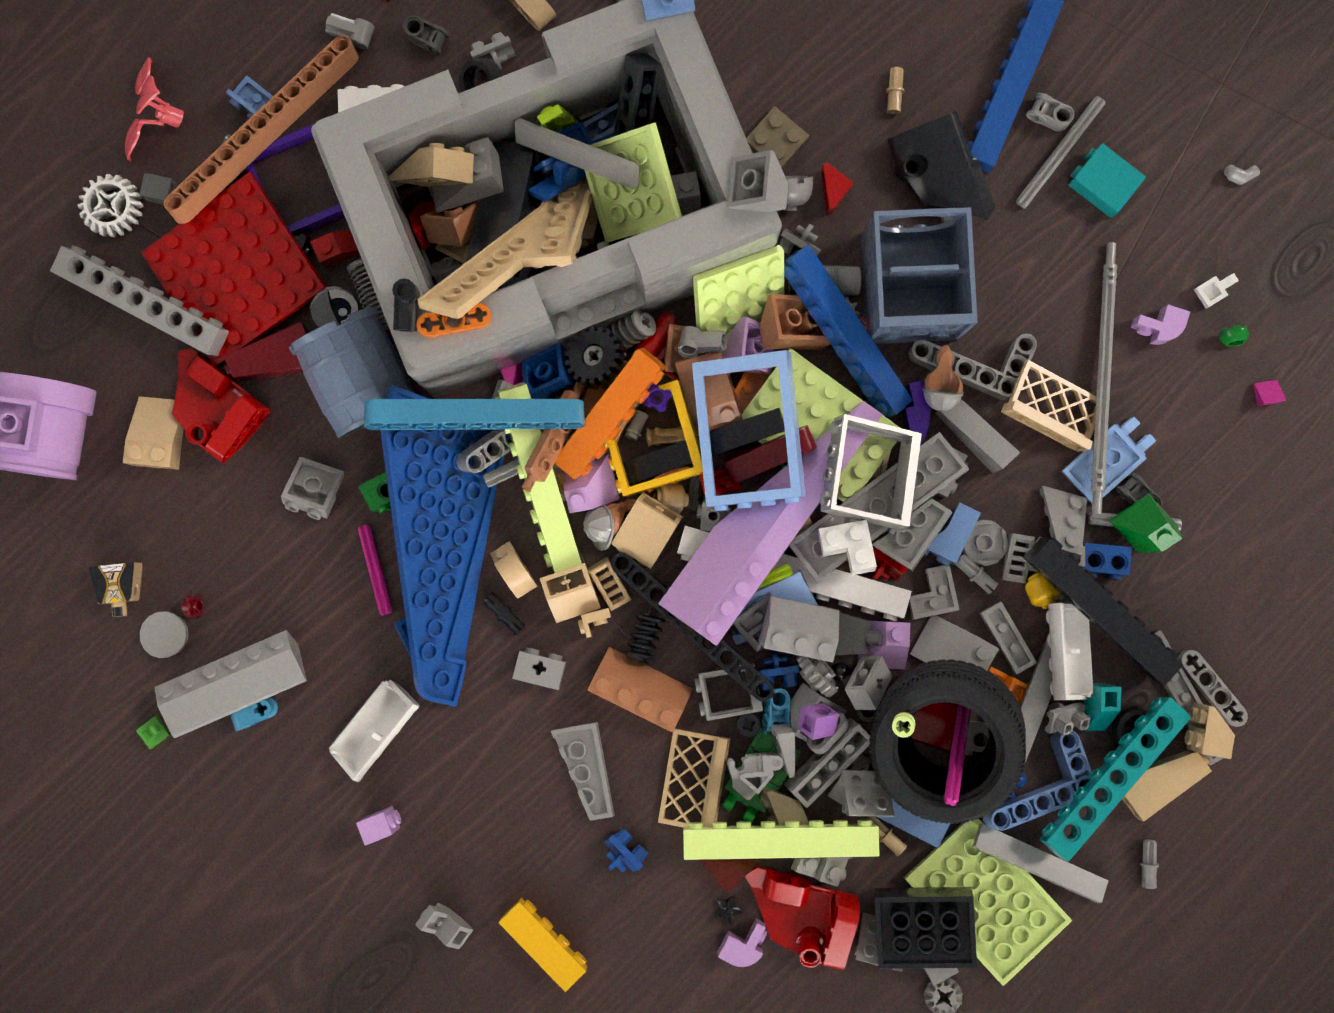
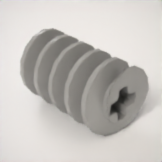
(634, 328)

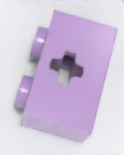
(379, 825)

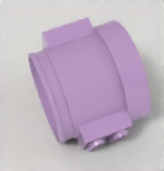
(42, 425)

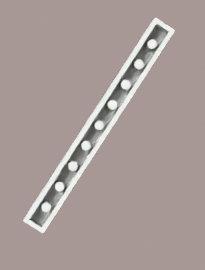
(837, 584)

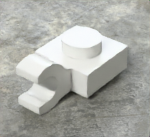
(1214, 290)

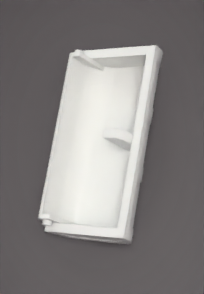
(1069, 653)
(373, 728)

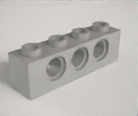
(825, 768)

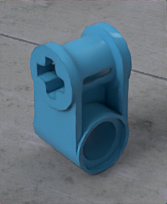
(775, 713)
(253, 714)

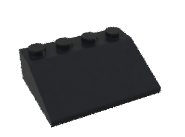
(925, 927)

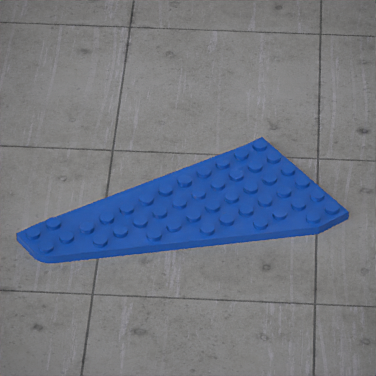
(440, 546)

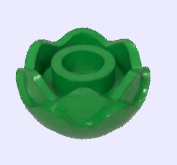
(1235, 336)

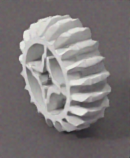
(95, 214)

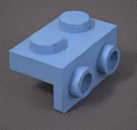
(249, 96)

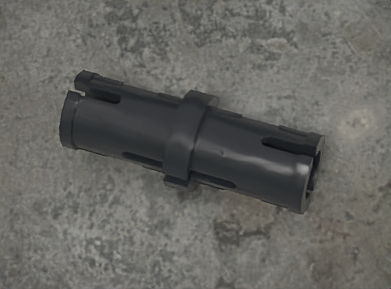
(503, 613)

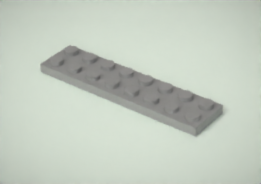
(936, 469)

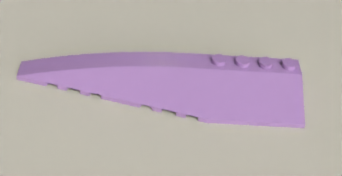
(750, 543)

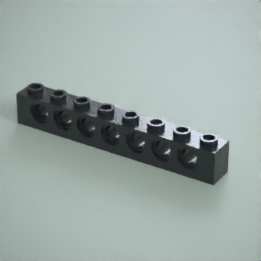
(636, 97)

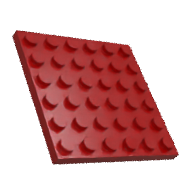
(236, 265)

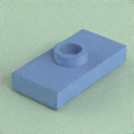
(663, 8)

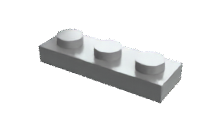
(1008, 637)

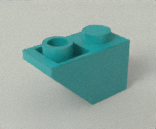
(1102, 706)

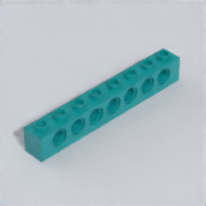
(1173, 719)

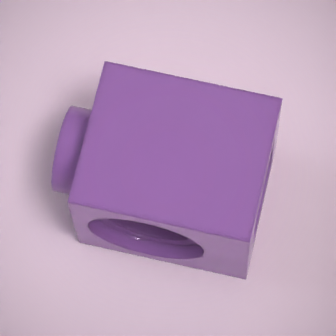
(818, 721)

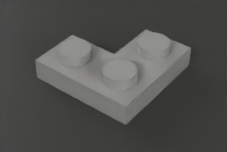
(941, 597)

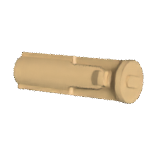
(665, 435)

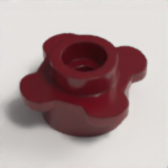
(193, 606)

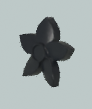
(728, 910)

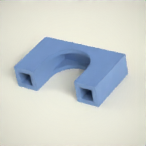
(952, 540)

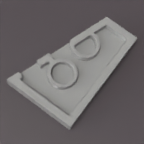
(1066, 518)
(912, 542)

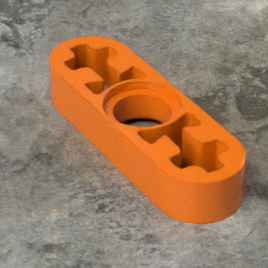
(463, 327)

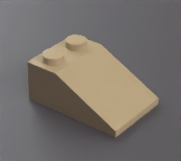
(436, 167)
(154, 435)

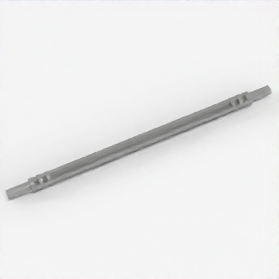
(1103, 379)

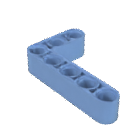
(1049, 792)

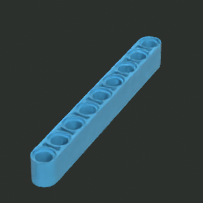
(473, 414)

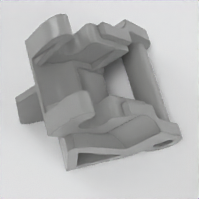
(754, 772)

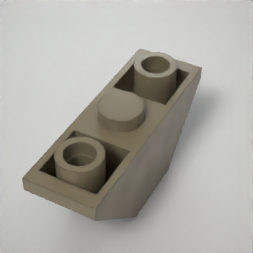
(782, 807)

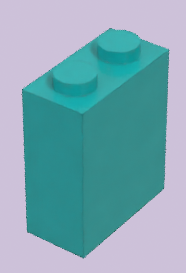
(1106, 180)

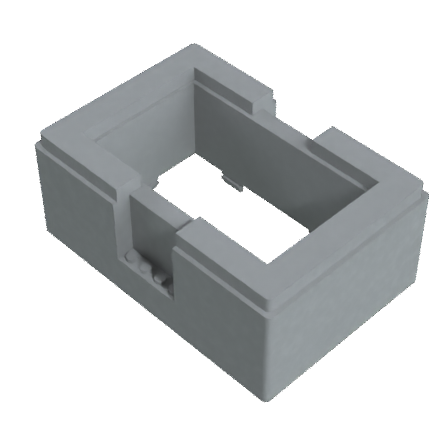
(598, 289)

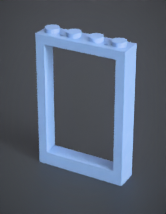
(783, 361)

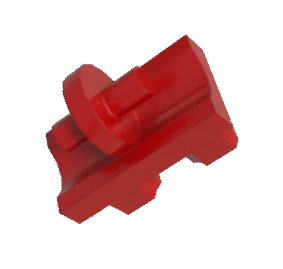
(887, 566)

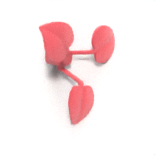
(148, 91)

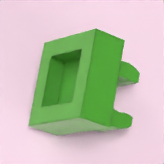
(153, 732)

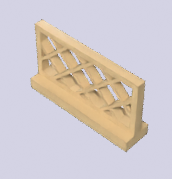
(1042, 422)
(714, 784)

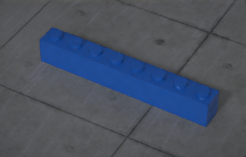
(1014, 81)
(845, 332)

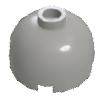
(799, 191)

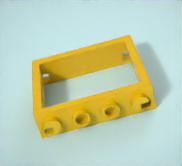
(691, 440)

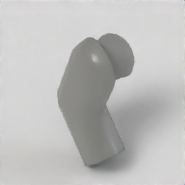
(1239, 175)

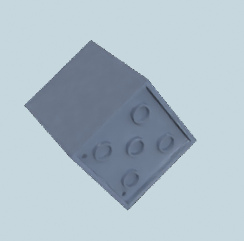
(919, 277)

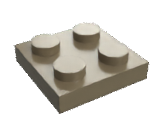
(777, 134)

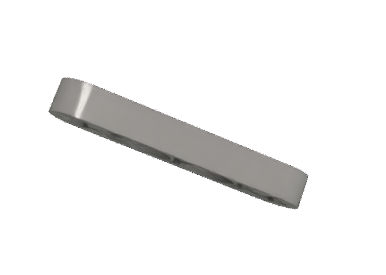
(1214, 686)

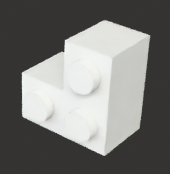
(850, 539)

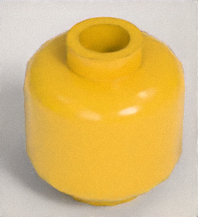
(1041, 591)

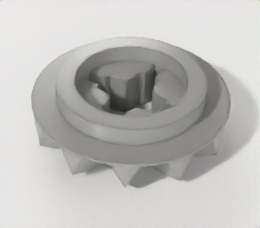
(932, 996)

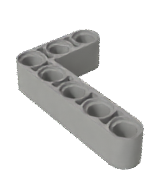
(975, 368)

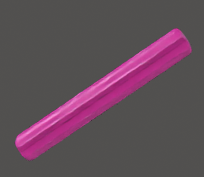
(375, 570)

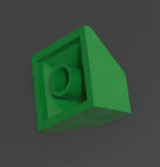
(1147, 526)

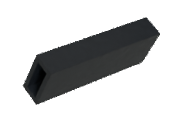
(504, 210)

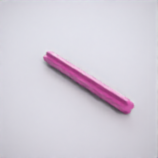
(957, 755)

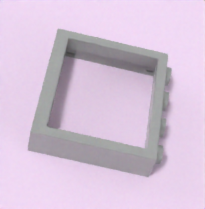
(905, 475)

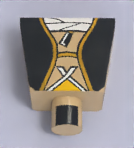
(117, 585)

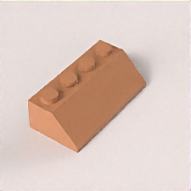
(640, 689)

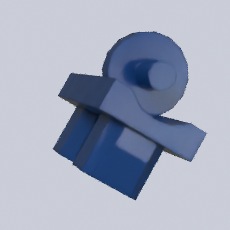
(788, 673)
(631, 859)

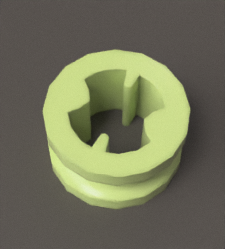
(903, 732)

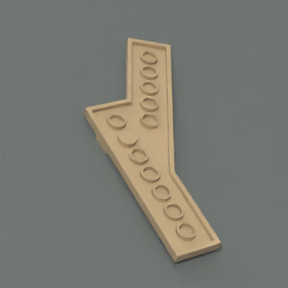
(541, 239)

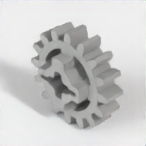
(818, 675)

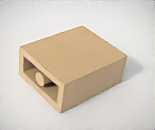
(646, 530)

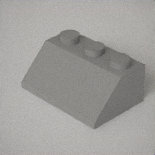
(800, 629)

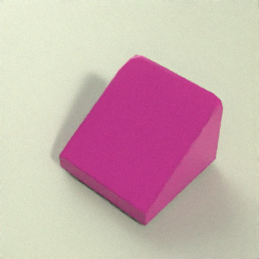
(513, 374)
(1268, 393)

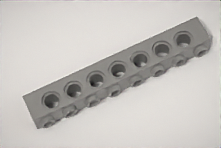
(68, 266)

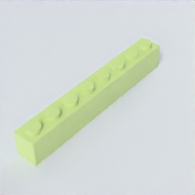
(545, 496)
(781, 840)

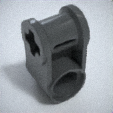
(429, 36)
(1138, 491)

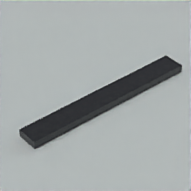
(721, 441)

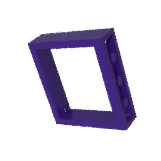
(284, 143)

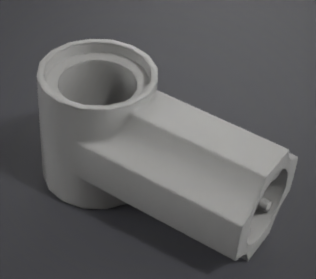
(357, 30)
(695, 341)

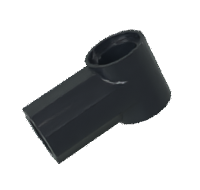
(405, 308)

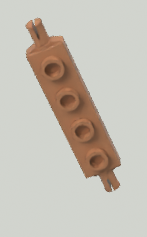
(548, 447)

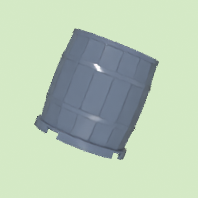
(349, 367)

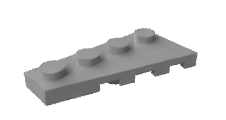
(586, 764)

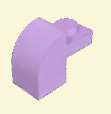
(1168, 325)
(742, 951)

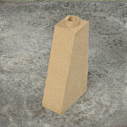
(1165, 782)

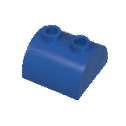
(547, 373)

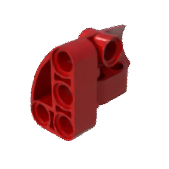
(215, 404)
(806, 916)

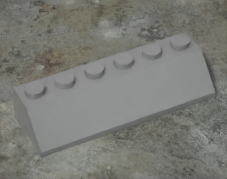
(230, 683)

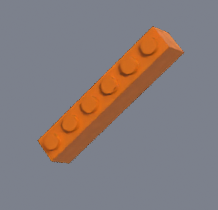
(609, 413)

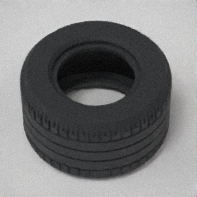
(920, 783)

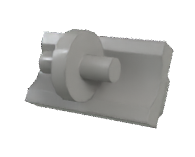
(497, 51)
(790, 239)
(1064, 718)

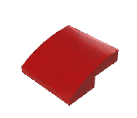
(935, 725)

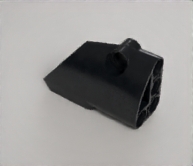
(942, 166)

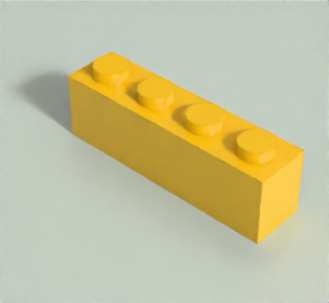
(543, 944)

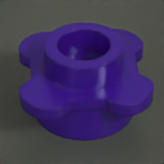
(663, 394)

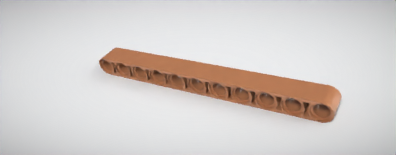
(261, 130)

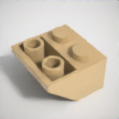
(570, 593)
(1209, 732)

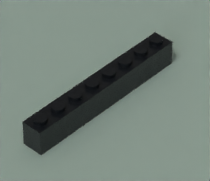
(1102, 610)

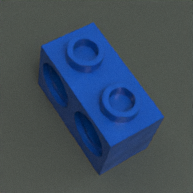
(1103, 557)

